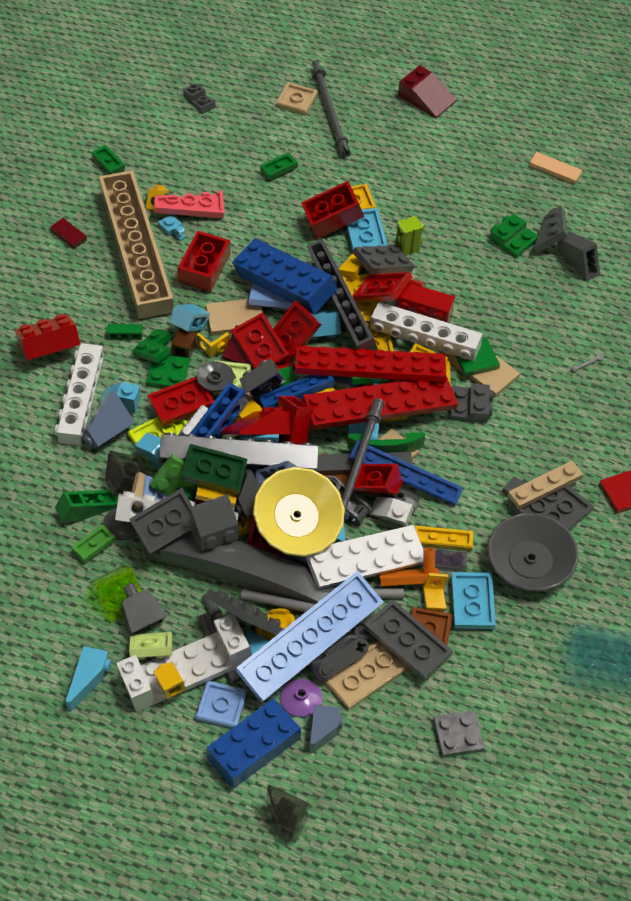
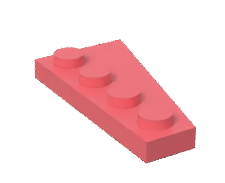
(199, 205)

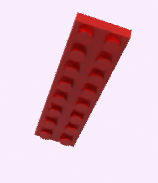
(370, 363)
(400, 400)

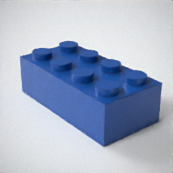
(253, 743)

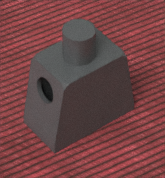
(140, 609)

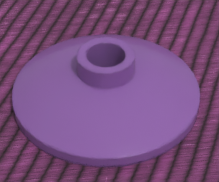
(298, 705)

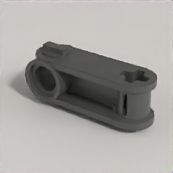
(355, 504)
(338, 656)

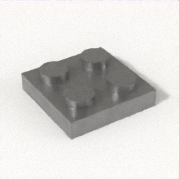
(458, 733)

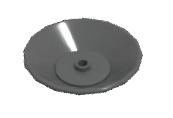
(536, 538)

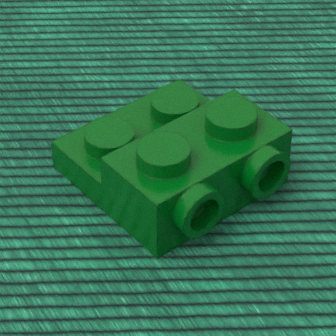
(513, 235)

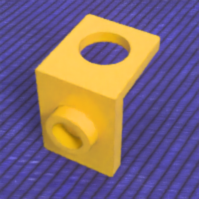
(157, 190)
(216, 346)
(434, 593)

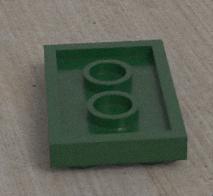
(214, 469)

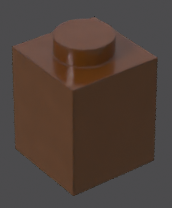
(184, 343)

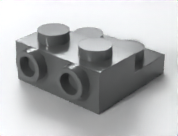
(472, 403)

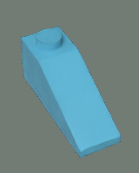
(88, 674)

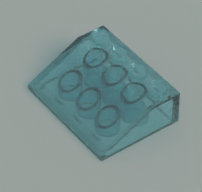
(599, 659)

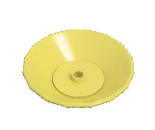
(302, 493)

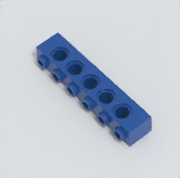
(221, 412)

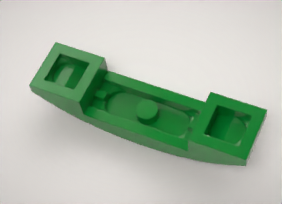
(411, 443)

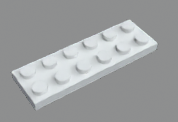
(367, 555)

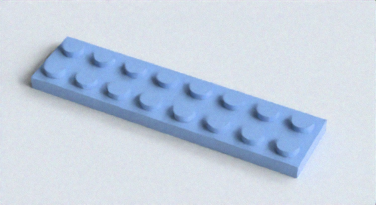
(308, 636)

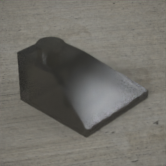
(121, 472)
(287, 813)

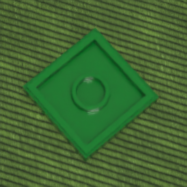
(484, 361)

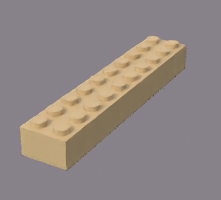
(136, 245)

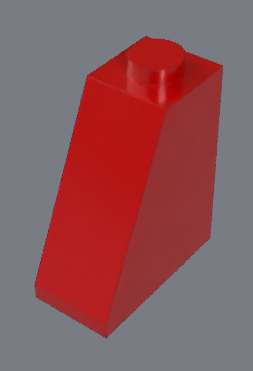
(299, 419)

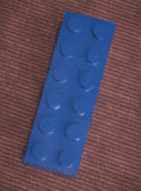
(284, 275)

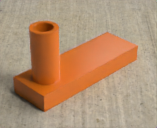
(415, 576)

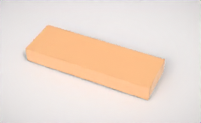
(555, 168)

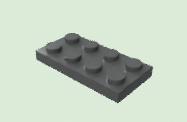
(408, 639)

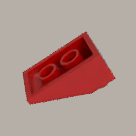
(268, 421)

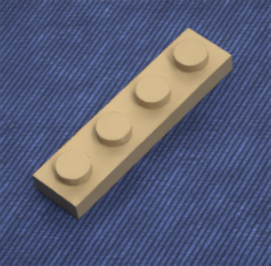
(545, 485)

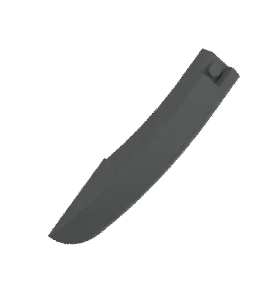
(245, 566)

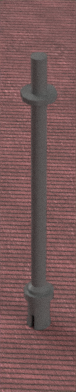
(341, 141)
(373, 417)

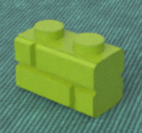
(409, 235)

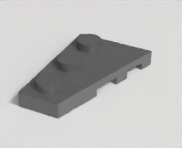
(552, 229)

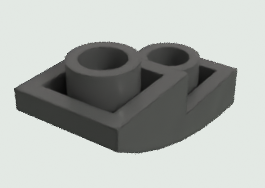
(198, 98)

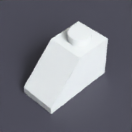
(392, 510)

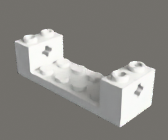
(195, 663)

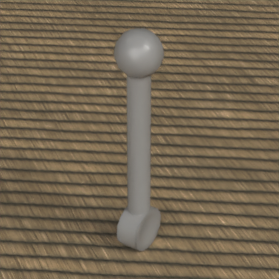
(599, 358)

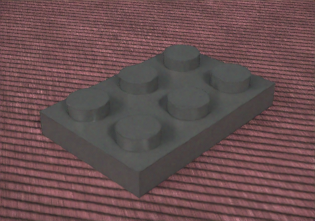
(383, 259)
(163, 521)

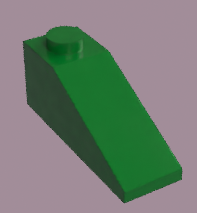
(80, 505)

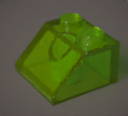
(109, 590)

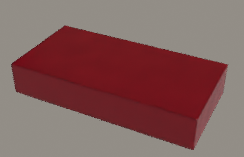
(68, 233)

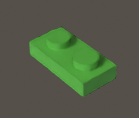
(93, 543)

